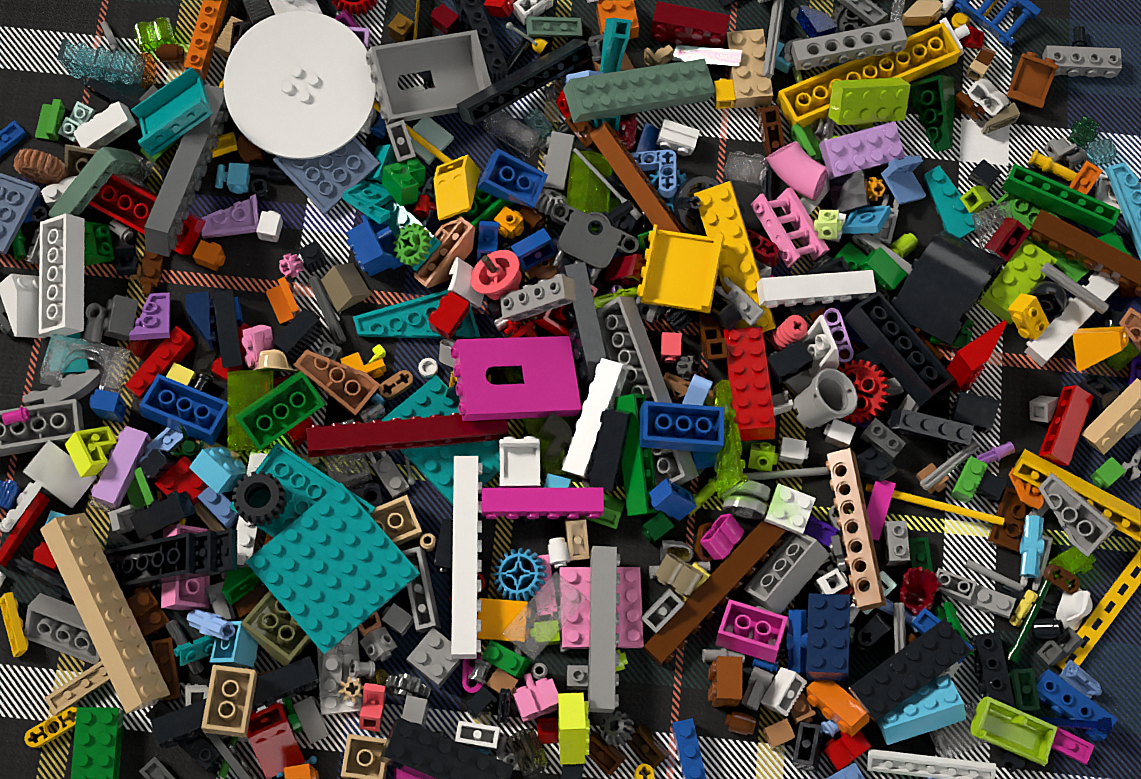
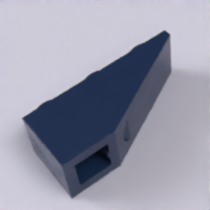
(200, 313)

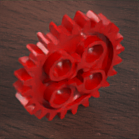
(864, 374)

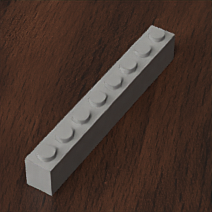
(603, 629)

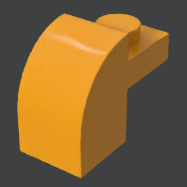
(373, 369)

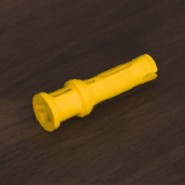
(1047, 164)

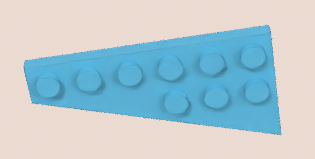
(1128, 195)

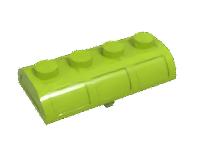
(1013, 730)

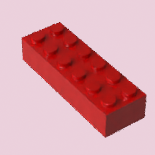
(132, 206)
(749, 383)

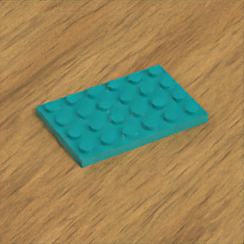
(438, 461)
(301, 483)

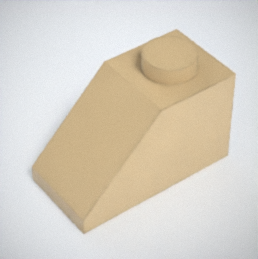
(922, 13)

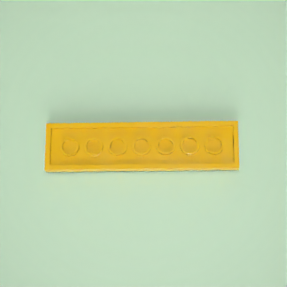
(723, 216)

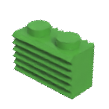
(968, 480)

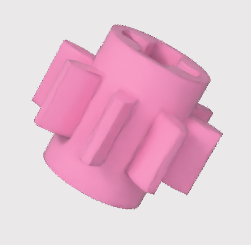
(291, 265)

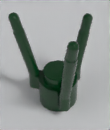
(189, 447)

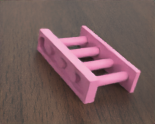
(800, 221)

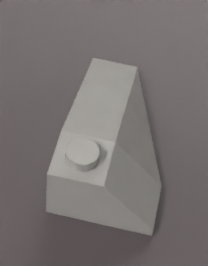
(1080, 519)

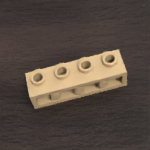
(1115, 419)

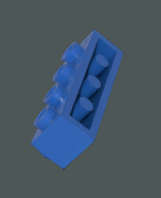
(1070, 702)

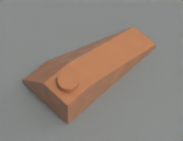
(342, 383)

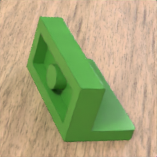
(50, 121)
(806, 140)
(140, 490)
(612, 511)

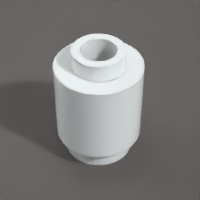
(558, 552)

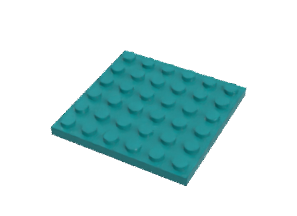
(332, 568)

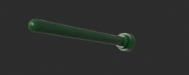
(1014, 652)

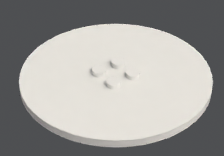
(299, 85)

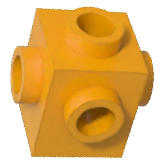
(510, 223)

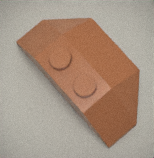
(456, 241)

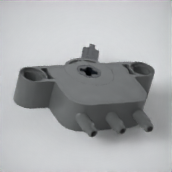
(591, 247)

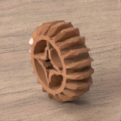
(40, 166)

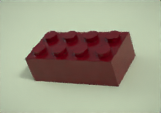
(689, 26)

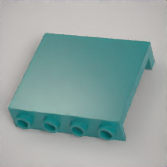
(172, 111)

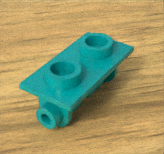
(191, 652)

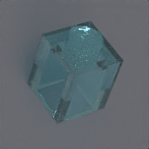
(1101, 152)

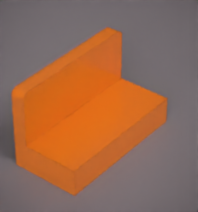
(283, 302)

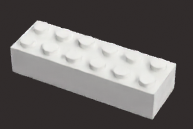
(61, 276)

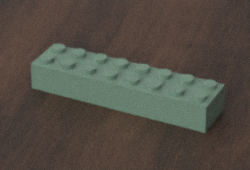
(638, 90)

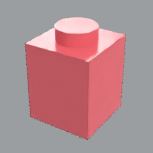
(670, 347)

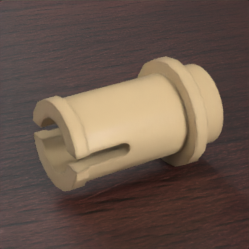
(427, 537)

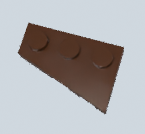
(1012, 531)

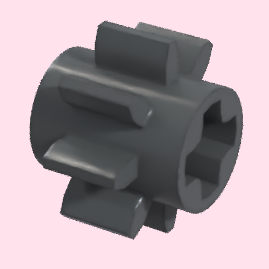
(688, 367)

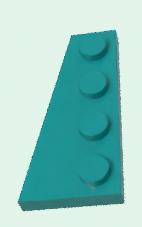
(948, 204)
(399, 217)

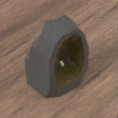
(677, 548)

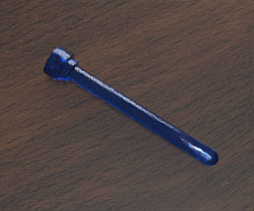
(1103, 725)

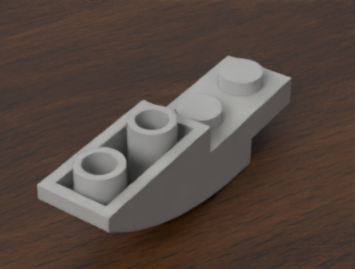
(71, 387)
(974, 595)

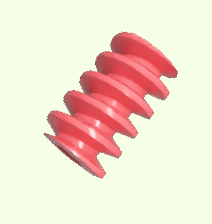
(789, 331)

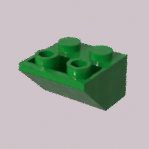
(97, 244)

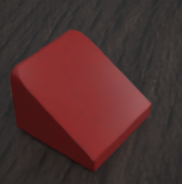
(974, 39)
(547, 730)

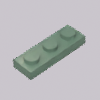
(554, 27)

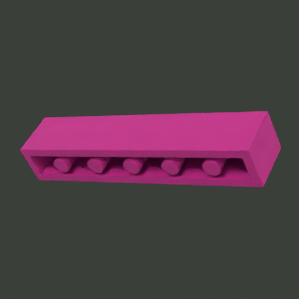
(542, 502)

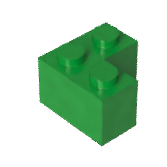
(403, 180)

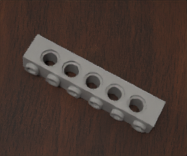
(838, 42)

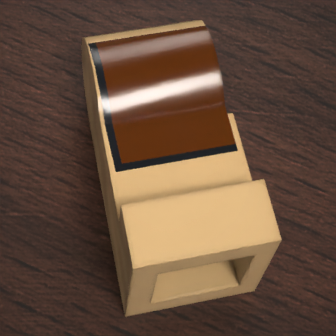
(981, 63)

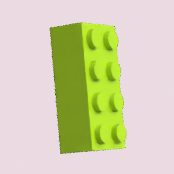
(869, 100)
(1017, 277)

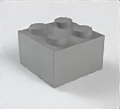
(434, 658)

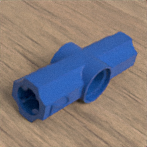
(797, 640)

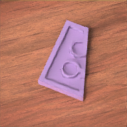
(234, 220)

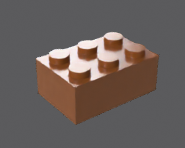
(726, 681)

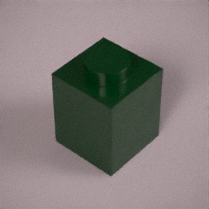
(657, 528)

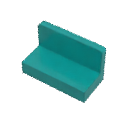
(386, 156)

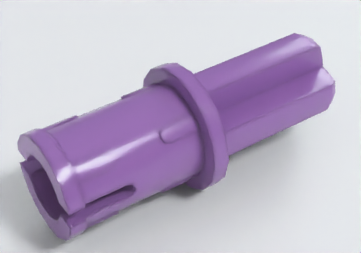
(997, 453)

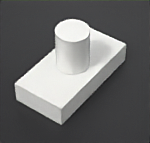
(957, 34)

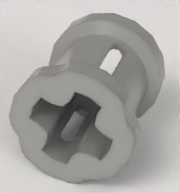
(364, 669)

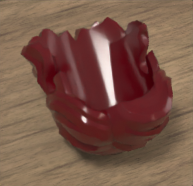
(627, 132)
(919, 589)

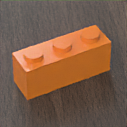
(837, 705)

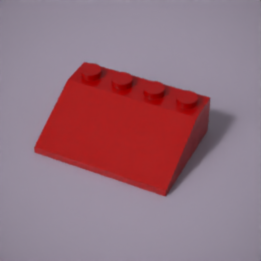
(970, 360)

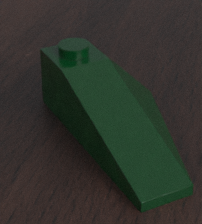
(935, 105)

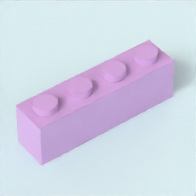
(119, 472)

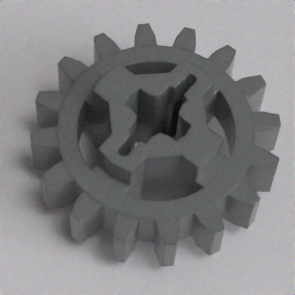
(408, 685)

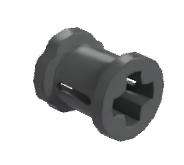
(1074, 159)
(480, 671)

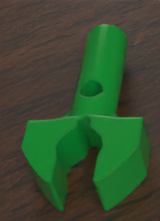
(292, 715)

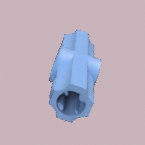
(211, 624)

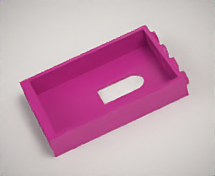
(547, 376)

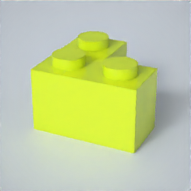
(89, 449)

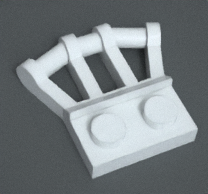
(22, 503)

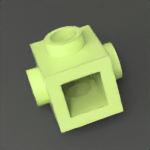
(828, 224)

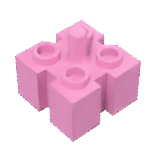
(536, 699)

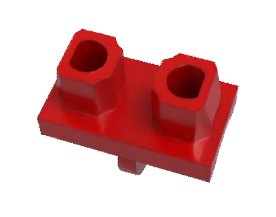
(526, 330)

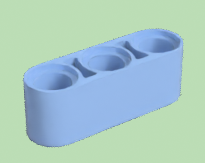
(697, 391)

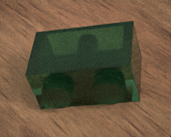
(1024, 690)

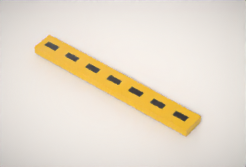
(1106, 610)

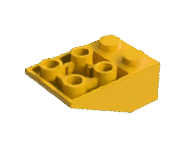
(455, 186)

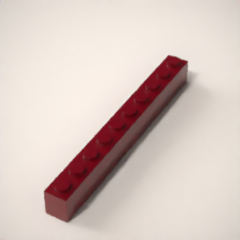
(401, 434)

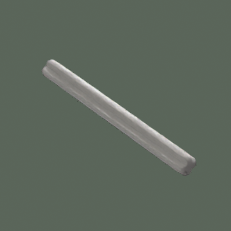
(773, 37)

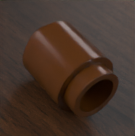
(170, 53)
(533, 217)
(740, 723)

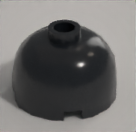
(1051, 298)

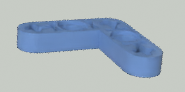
(659, 163)

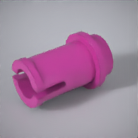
(16, 416)

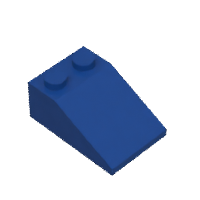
(512, 179)

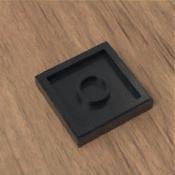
(849, 192)

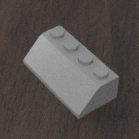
(787, 572)
(59, 628)

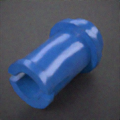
(766, 664)

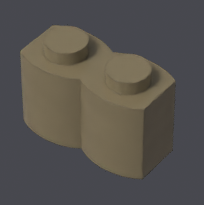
(678, 574)

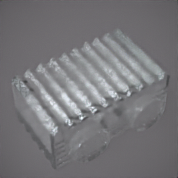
(746, 167)

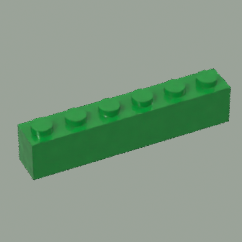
(1061, 199)
(636, 461)

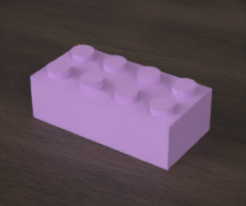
(862, 150)

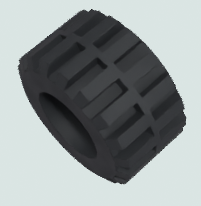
(248, 487)

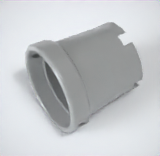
(826, 399)

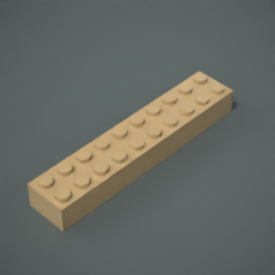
(105, 612)

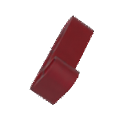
(766, 251)

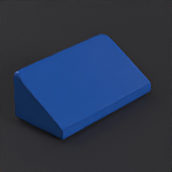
(648, 140)

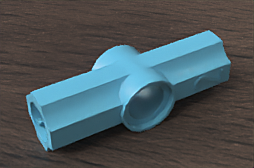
(1031, 546)

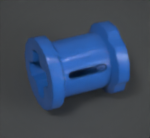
(379, 128)

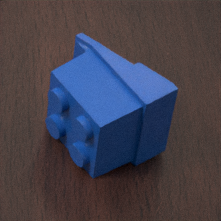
(373, 246)

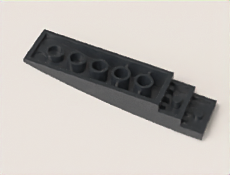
(174, 558)

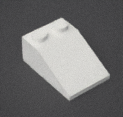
(21, 304)
(821, 347)

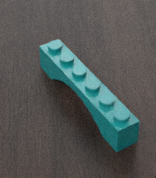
(614, 45)

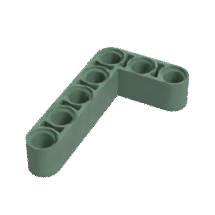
(92, 178)

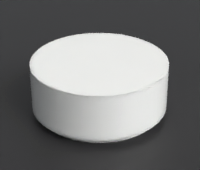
(428, 368)

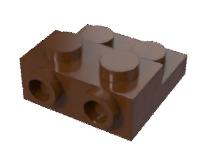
(147, 611)

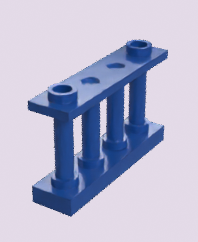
(1027, 9)

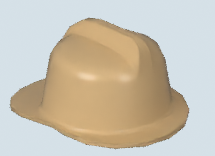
(273, 361)

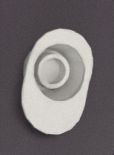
(1074, 608)

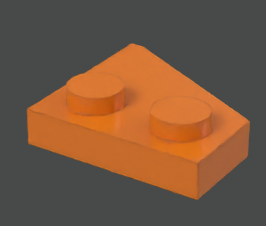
(1027, 492)

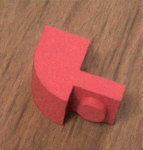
(372, 707)

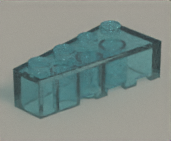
(100, 63)

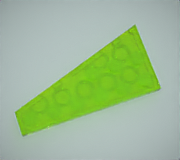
(728, 463)

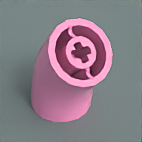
(798, 170)

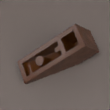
(770, 128)

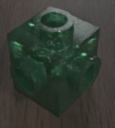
(1083, 132)

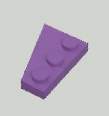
(154, 320)

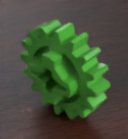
(412, 244)

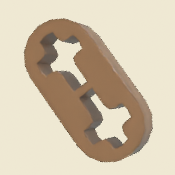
(393, 381)

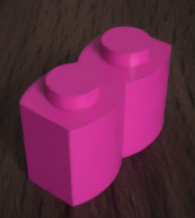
(722, 537)

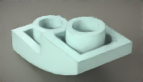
(80, 115)

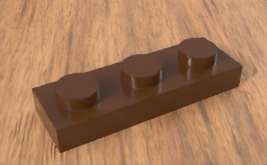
(166, 661)

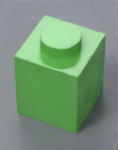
(1107, 473)

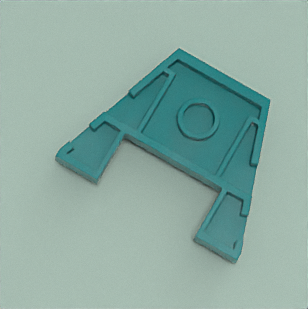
(369, 198)

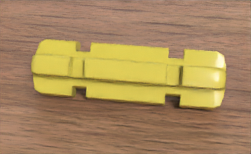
(1023, 608)

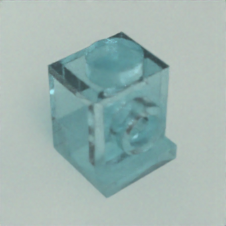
(536, 117)

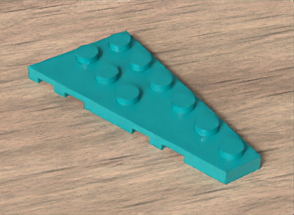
(411, 320)

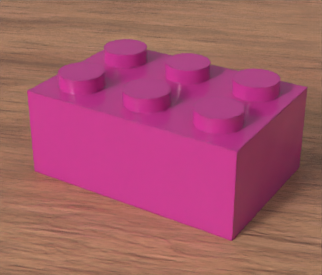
(751, 631)

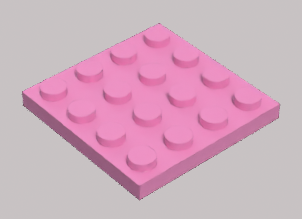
(630, 628)

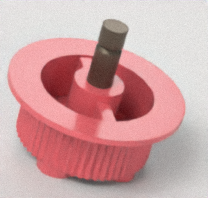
(496, 274)

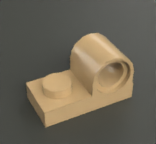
(577, 538)

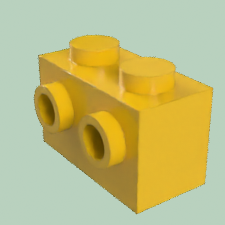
(1028, 316)

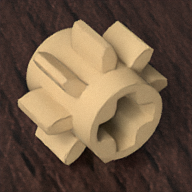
(347, 694)

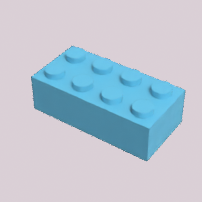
(926, 710)

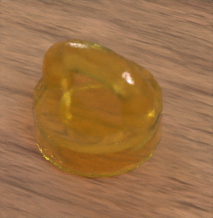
(380, 677)

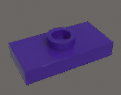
(820, 531)

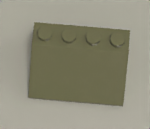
(276, 630)

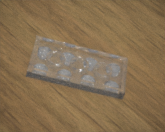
(544, 616)

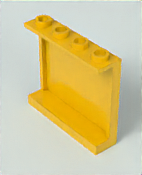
(680, 270)

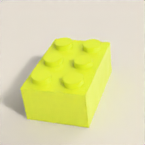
(573, 728)

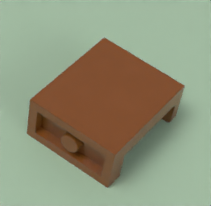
(1032, 79)

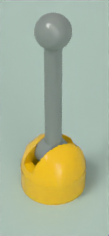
(537, 44)

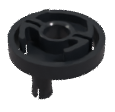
(686, 203)

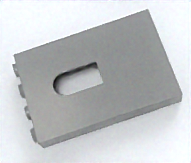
(455, 67)

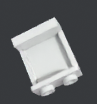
(519, 462)

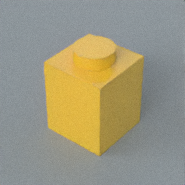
(724, 95)

